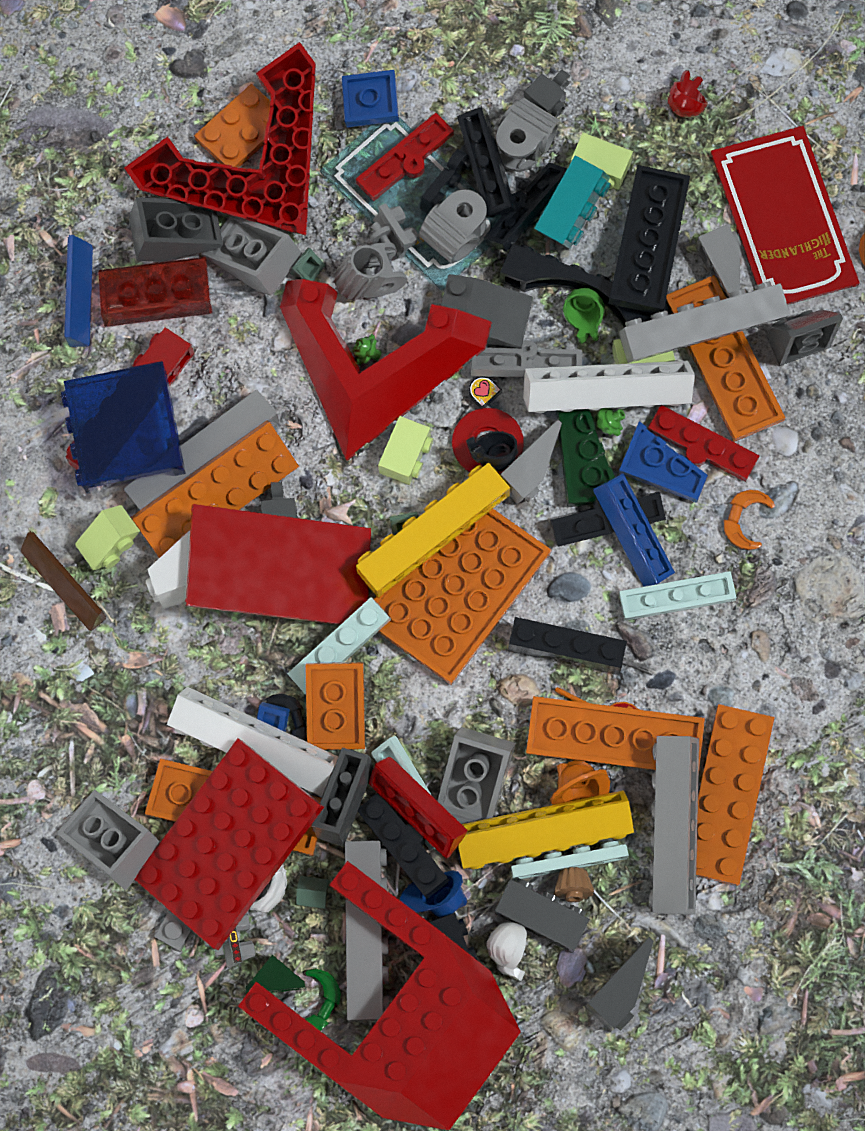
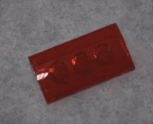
(155, 291)

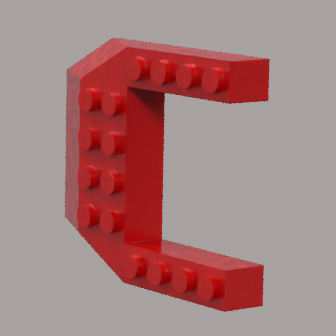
(432, 1039)

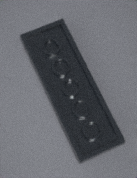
(649, 240)

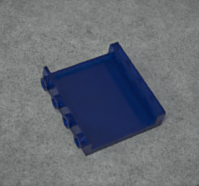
(122, 425)

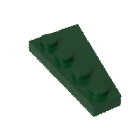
(581, 457)

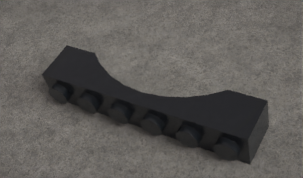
(529, 270)

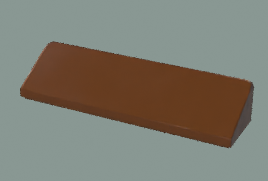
(62, 582)

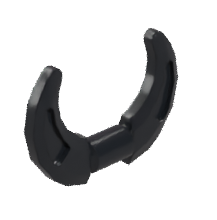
(296, 715)

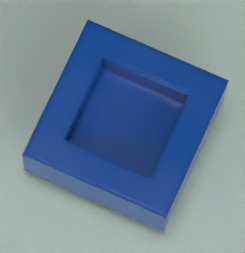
(273, 715)

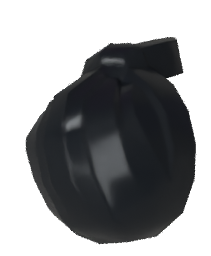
(494, 448)

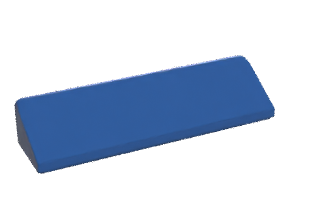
(78, 292)
(633, 531)

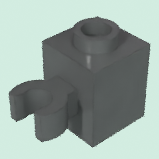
(548, 93)
(279, 505)

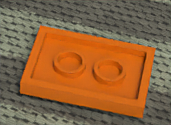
(237, 129)
(335, 705)

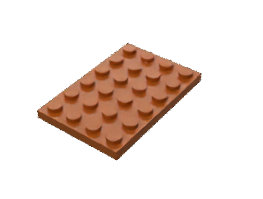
(461, 594)

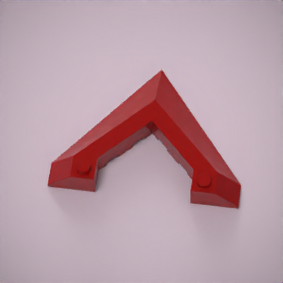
(275, 192)
(369, 401)

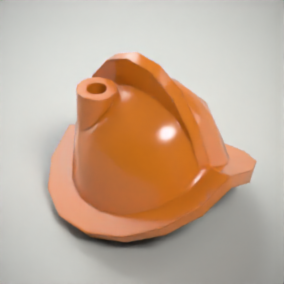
(579, 781)

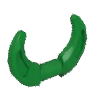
(331, 992)

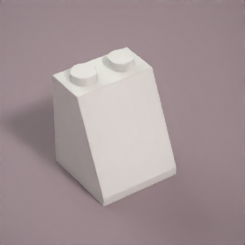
(169, 574)

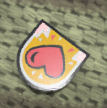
(483, 391)

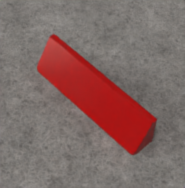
(417, 806)

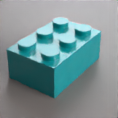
(573, 202)

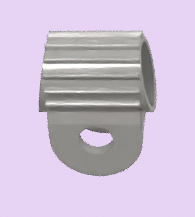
(525, 135)
(455, 225)
(354, 276)

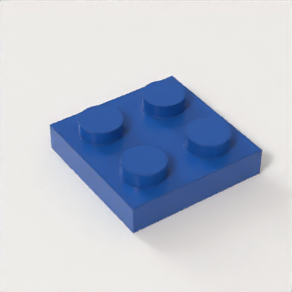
(370, 98)

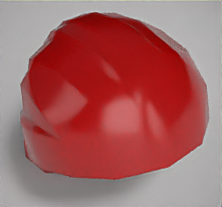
(686, 98)

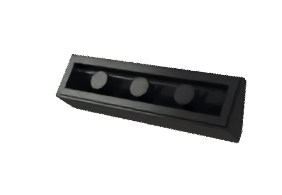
(486, 161)

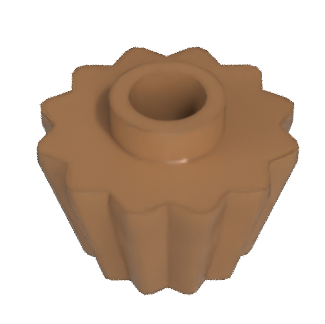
(573, 885)

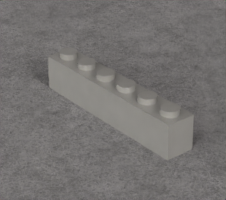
(704, 322)
(205, 446)
(675, 825)
(365, 941)

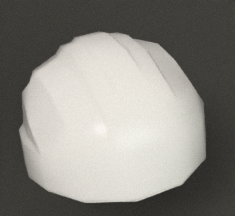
(507, 947)

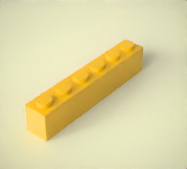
(433, 529)
(546, 829)

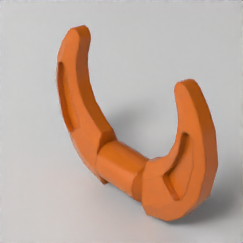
(731, 526)

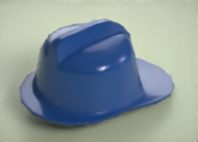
(442, 902)

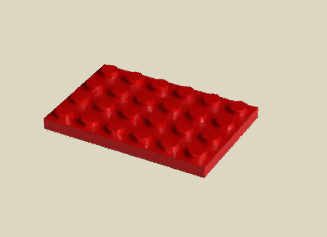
(228, 843)

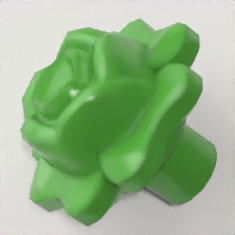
(366, 349)
(610, 421)

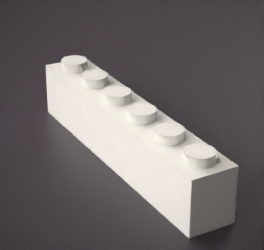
(608, 386)
(221, 725)

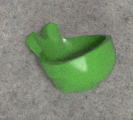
(584, 312)

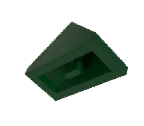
(277, 978)

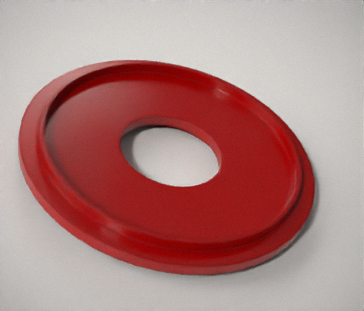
(477, 422)

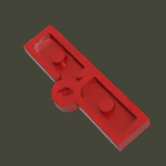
(405, 158)
(703, 444)

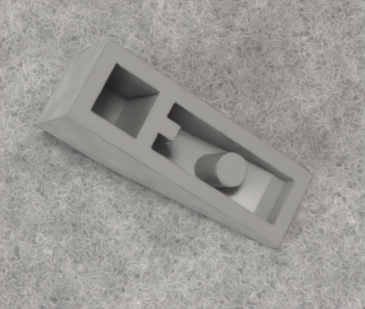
(722, 257)
(530, 467)

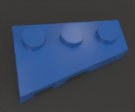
(661, 467)

